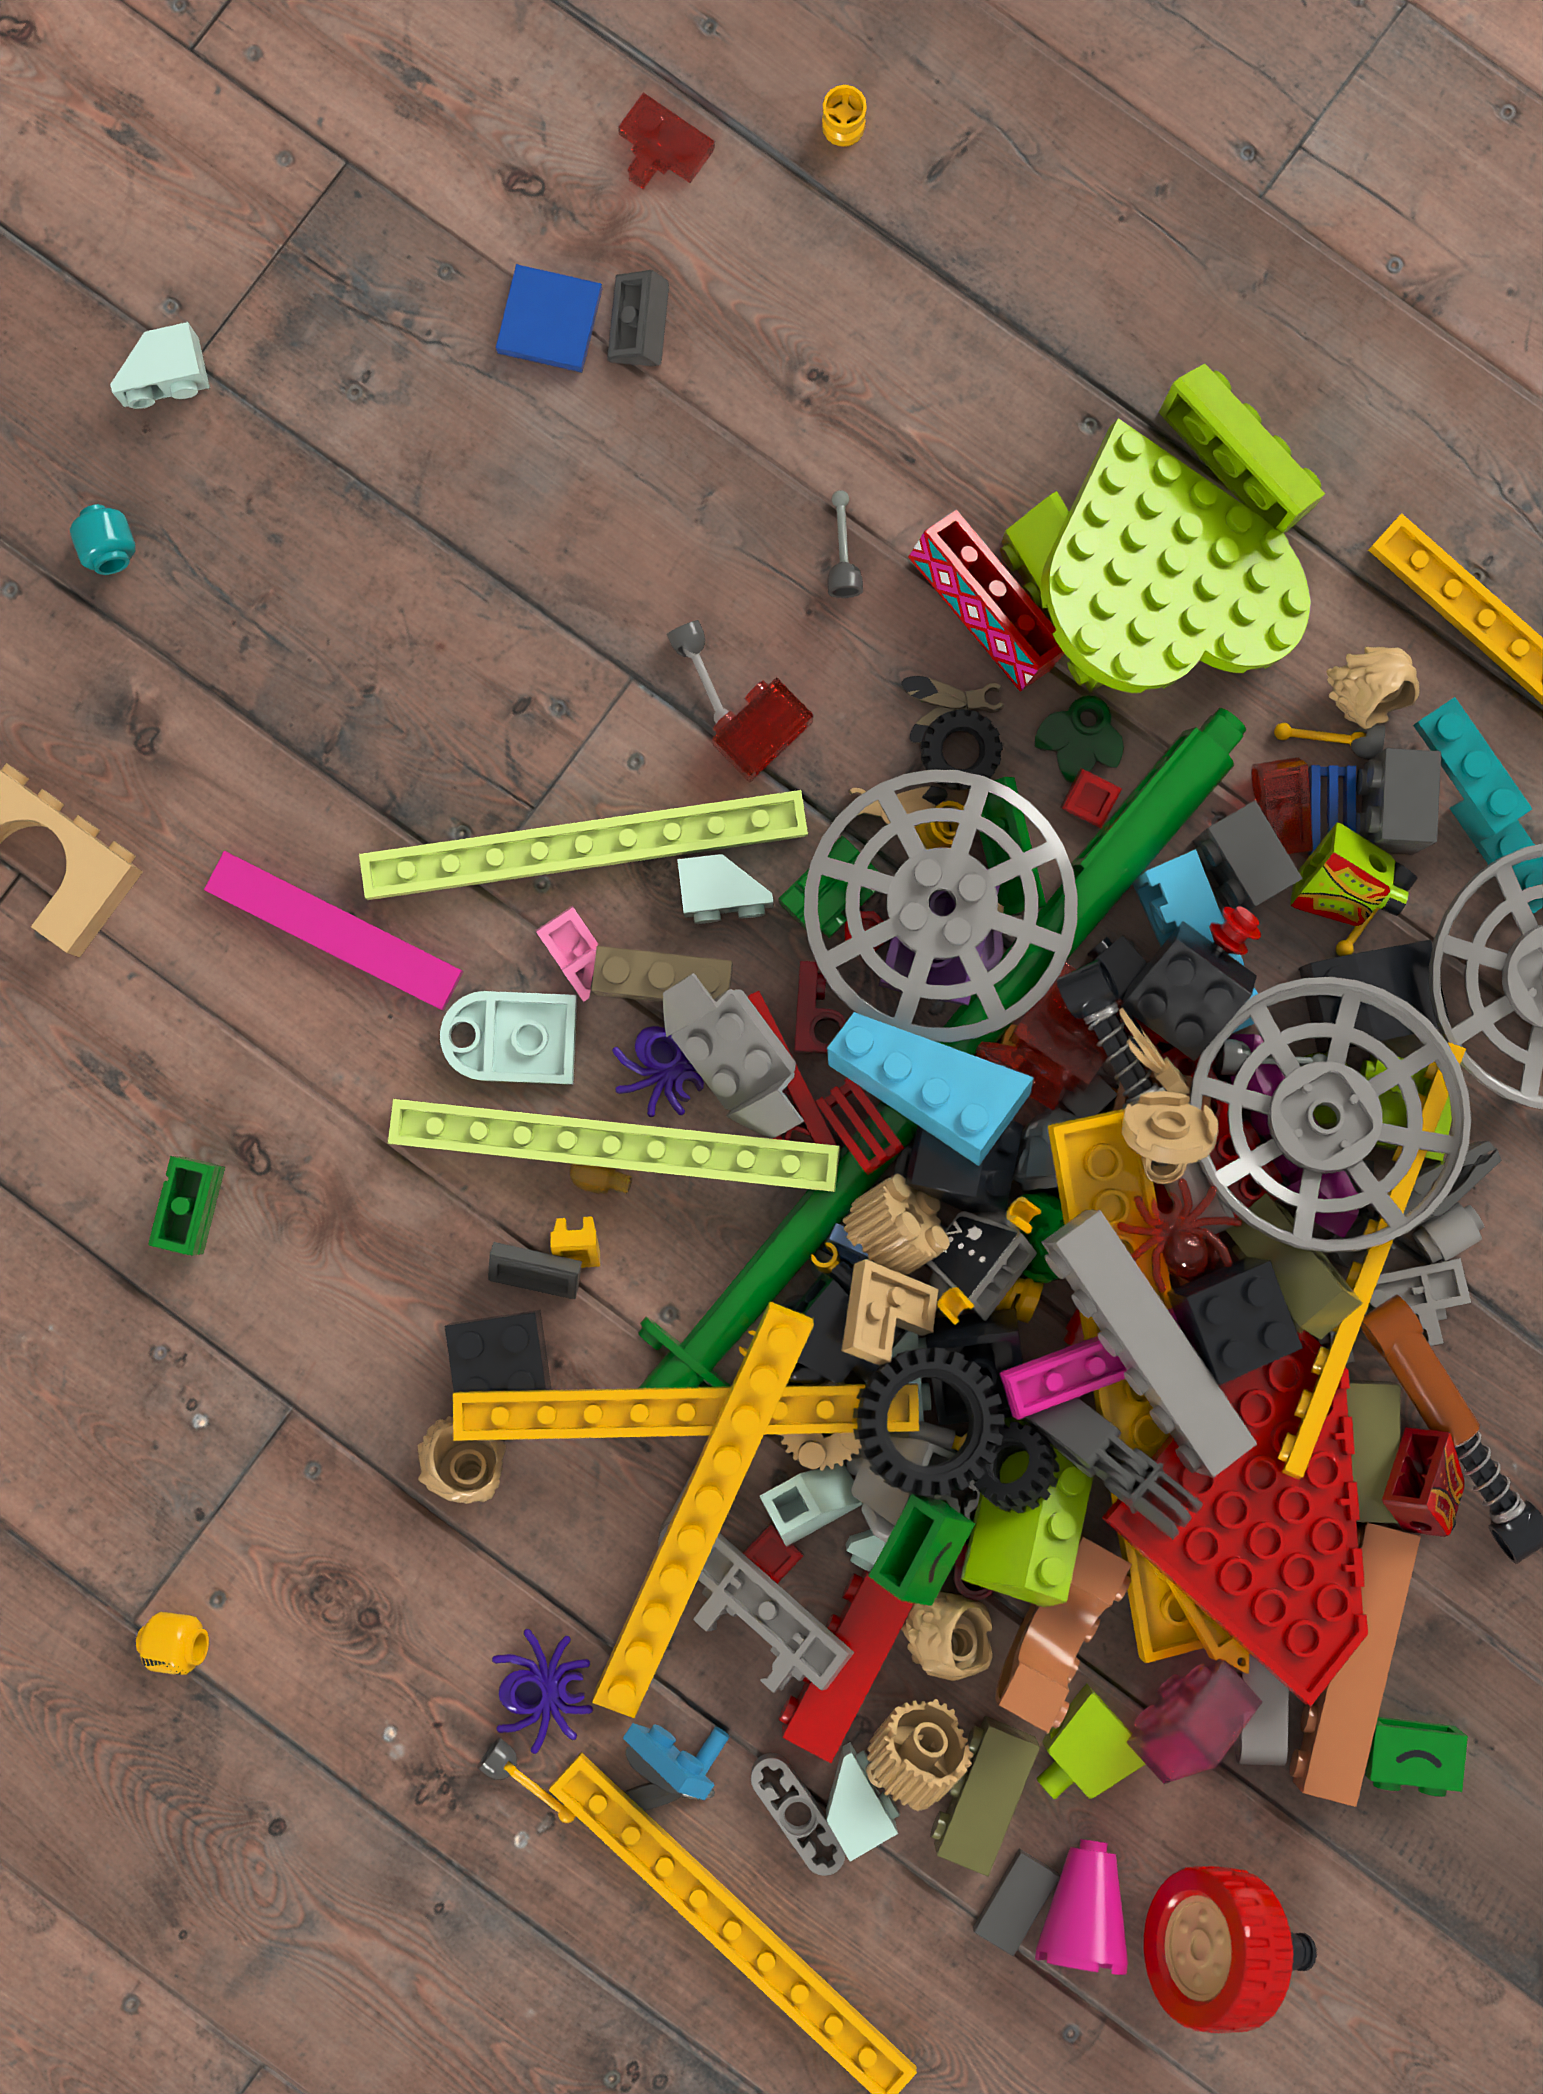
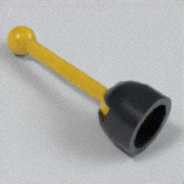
(1403, 879)

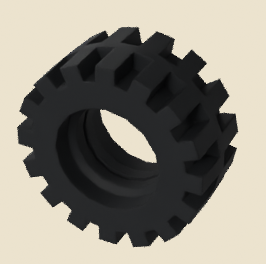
(970, 722)
(1035, 1479)

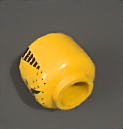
(172, 1643)

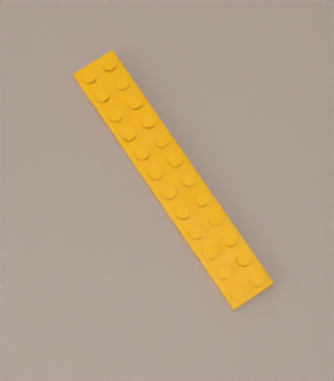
(1105, 1174)

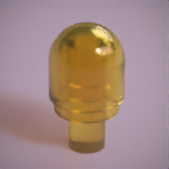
(599, 1179)

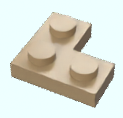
(881, 1302)

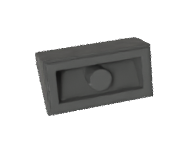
(638, 318)

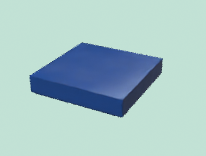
(549, 318)

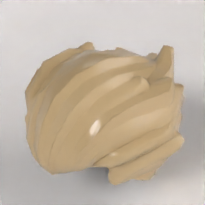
(1374, 685)
(459, 1468)
(950, 1636)

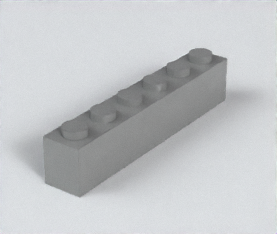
(1148, 1344)

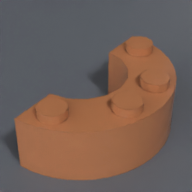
(1049, 1638)

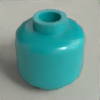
(102, 539)

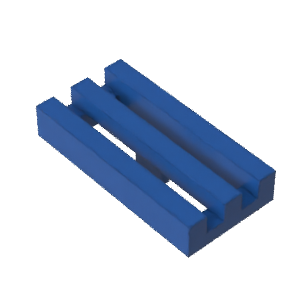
(1332, 773)

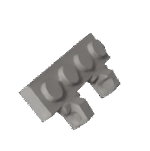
(1427, 1292)
(796, 1636)

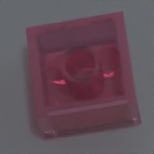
(1193, 1721)

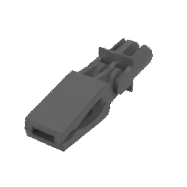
(1475, 1167)
(1095, 1449)

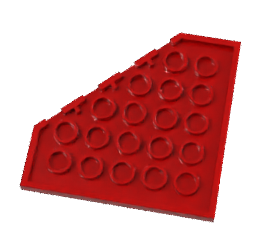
(1268, 1550)

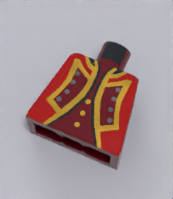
(1421, 1495)

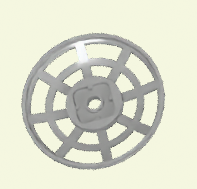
(935, 935)
(1520, 977)
(1351, 1099)

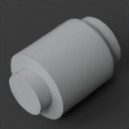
(1449, 1234)

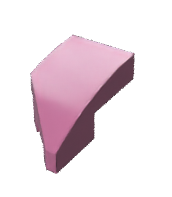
(572, 949)

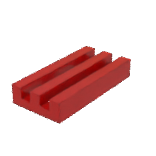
(838, 1096)

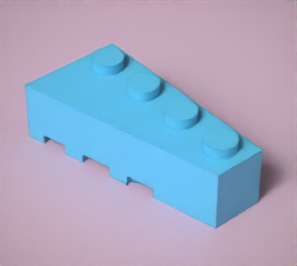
(1177, 894)
(931, 1084)

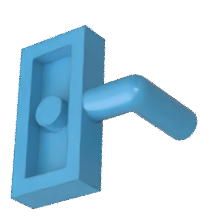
(678, 1768)

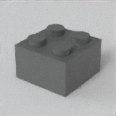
(1400, 800)
(1245, 858)

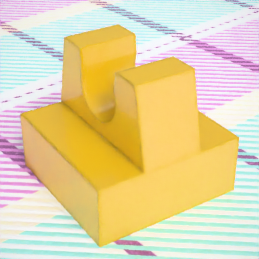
(576, 1244)

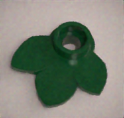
(1079, 744)

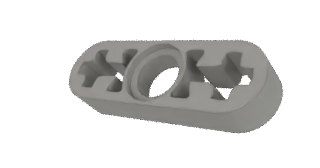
(768, 1792)

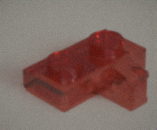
(662, 142)

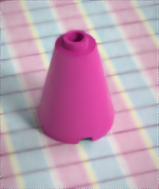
(1086, 1914)

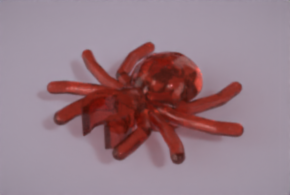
(1179, 1234)

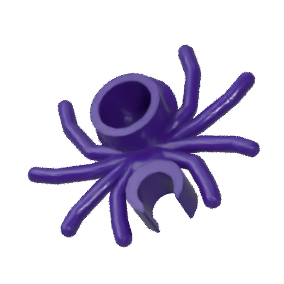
(665, 1064)
(541, 1690)

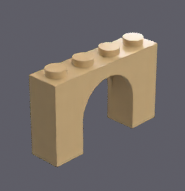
(95, 873)

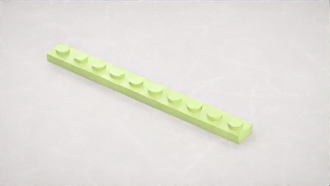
(583, 845)
(614, 1145)

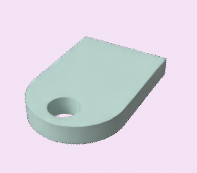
(516, 1037)

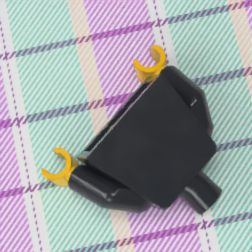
(828, 1306)

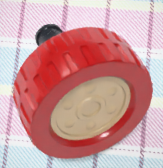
(1221, 1949)

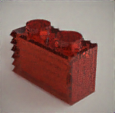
(761, 728)

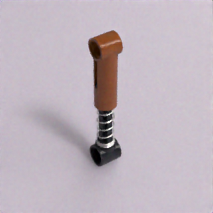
(1399, 1339)

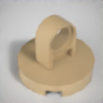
(1169, 1132)

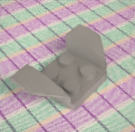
(733, 1054)

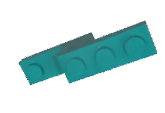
(1489, 794)

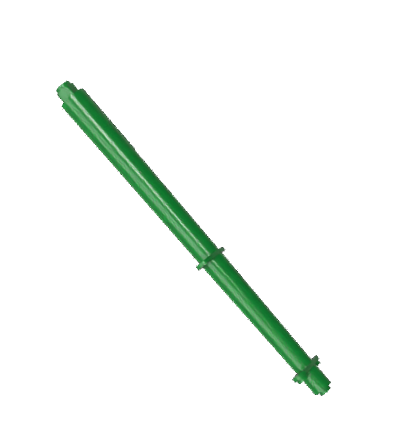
(1102, 876)

